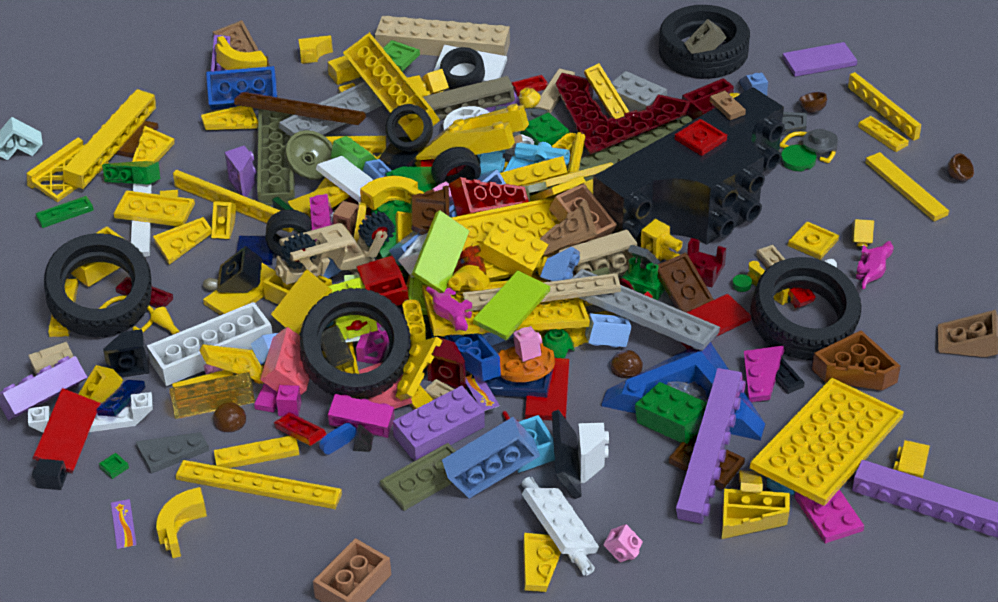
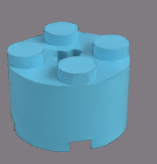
(492, 161)

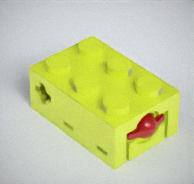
(353, 325)

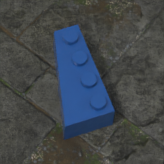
(478, 354)

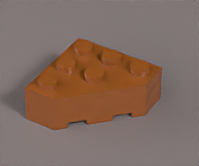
(857, 363)

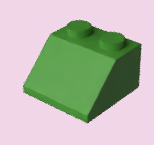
(351, 151)

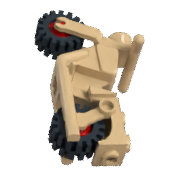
(335, 243)

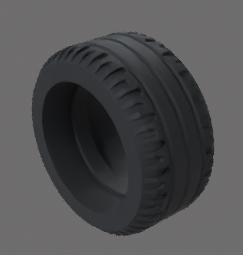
(459, 56)
(395, 116)
(452, 158)
(282, 220)

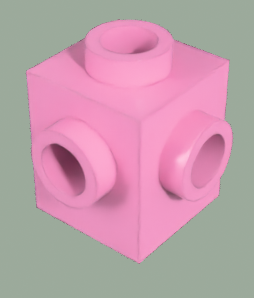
(623, 543)

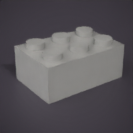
(636, 91)

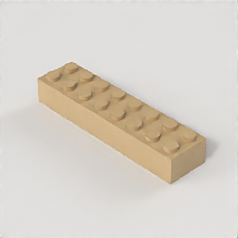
(432, 35)

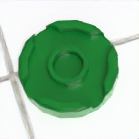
(798, 158)

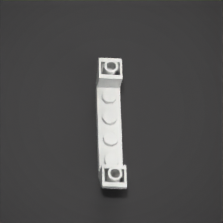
(128, 417)

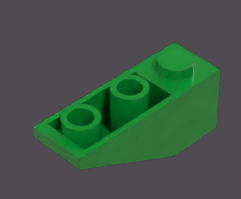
(132, 172)

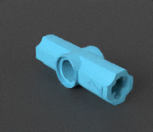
(540, 152)

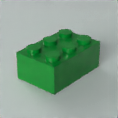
(671, 412)

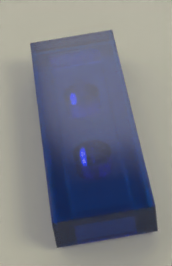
(120, 398)

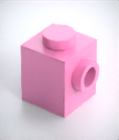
(527, 343)

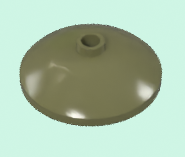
(308, 146)

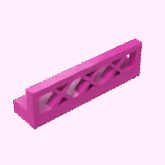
(366, 346)

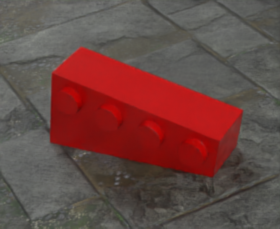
(479, 196)

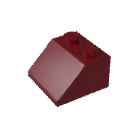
(447, 365)

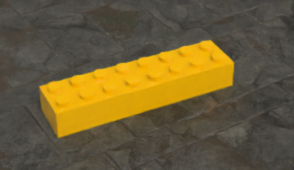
(388, 83)

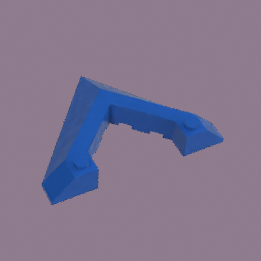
(685, 367)

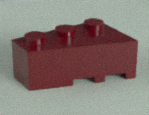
(700, 97)

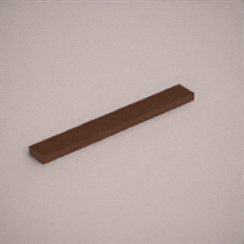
(300, 108)

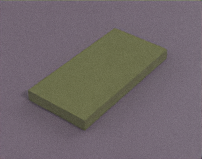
(418, 478)

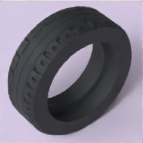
(707, 64)
(90, 249)
(819, 278)
(362, 303)

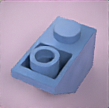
(561, 265)

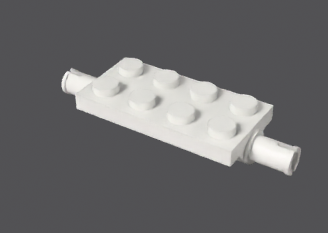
(561, 523)

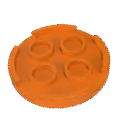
(516, 370)

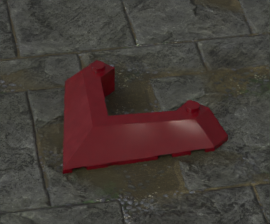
(605, 132)

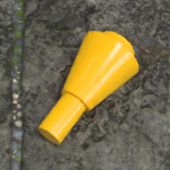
(162, 318)

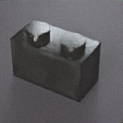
(336, 349)

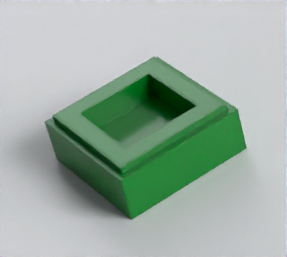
(113, 465)

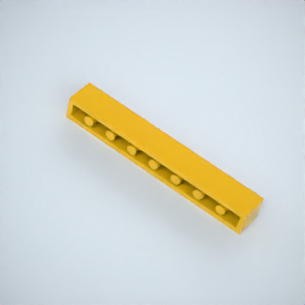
(109, 139)

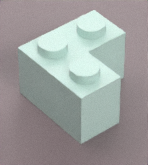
(19, 136)

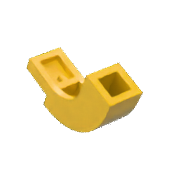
(232, 59)
(388, 189)
(177, 512)

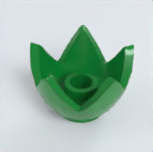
(559, 342)

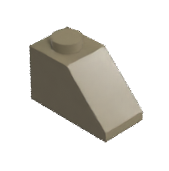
(706, 38)

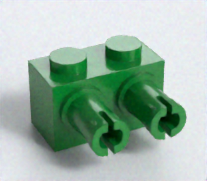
(644, 279)

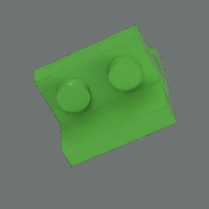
(401, 54)

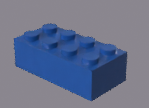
(228, 84)

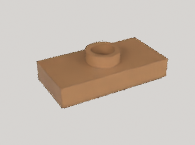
(727, 105)

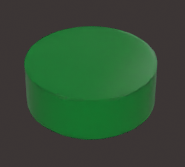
(742, 283)

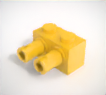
(658, 240)

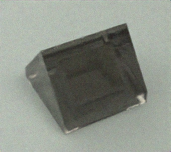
(363, 439)

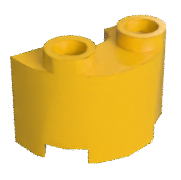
(469, 276)

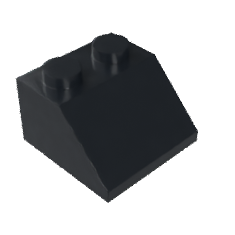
(240, 272)
(127, 354)

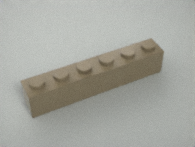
(479, 95)

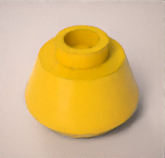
(529, 97)

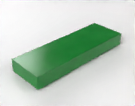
(64, 211)

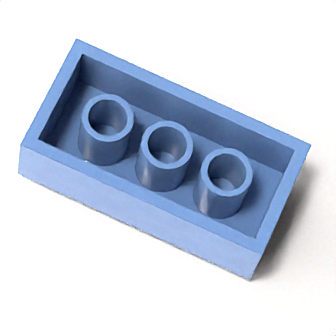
(490, 457)

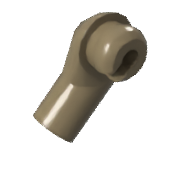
(210, 284)

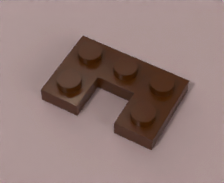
(729, 468)

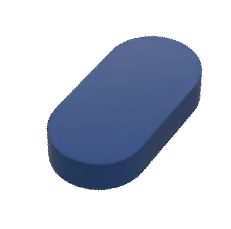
(337, 438)

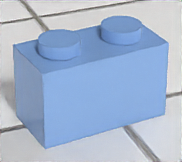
(608, 330)

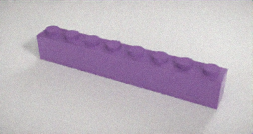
(710, 445)
(927, 497)

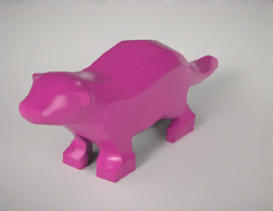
(874, 262)
(450, 308)

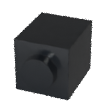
(49, 474)

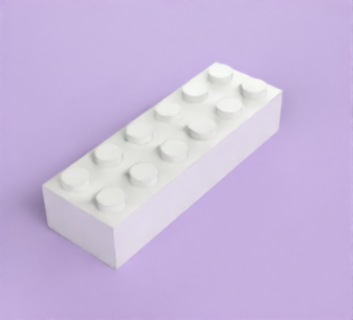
(180, 356)

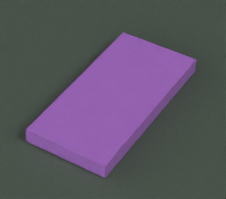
(819, 59)

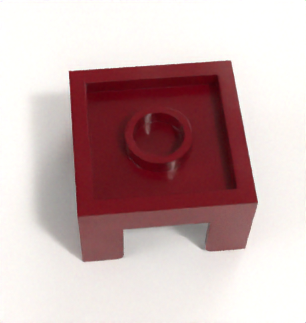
(707, 265)

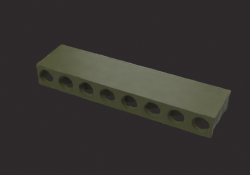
(274, 173)

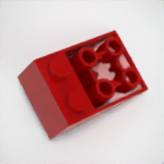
(385, 278)

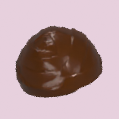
(813, 101)
(960, 167)
(626, 364)
(229, 417)

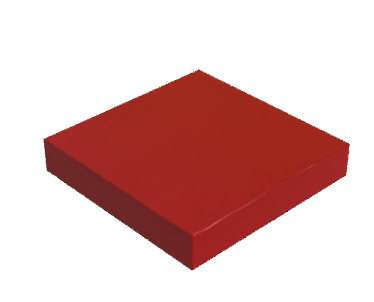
(701, 137)

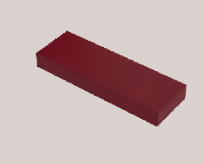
(158, 297)

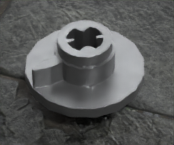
(820, 141)

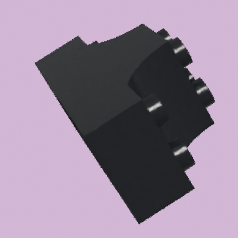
(695, 192)

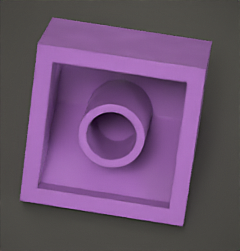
(241, 169)

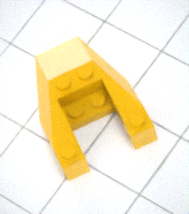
(480, 133)

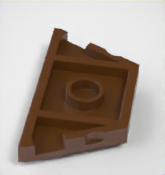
(425, 207)

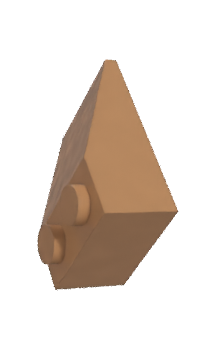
(970, 335)

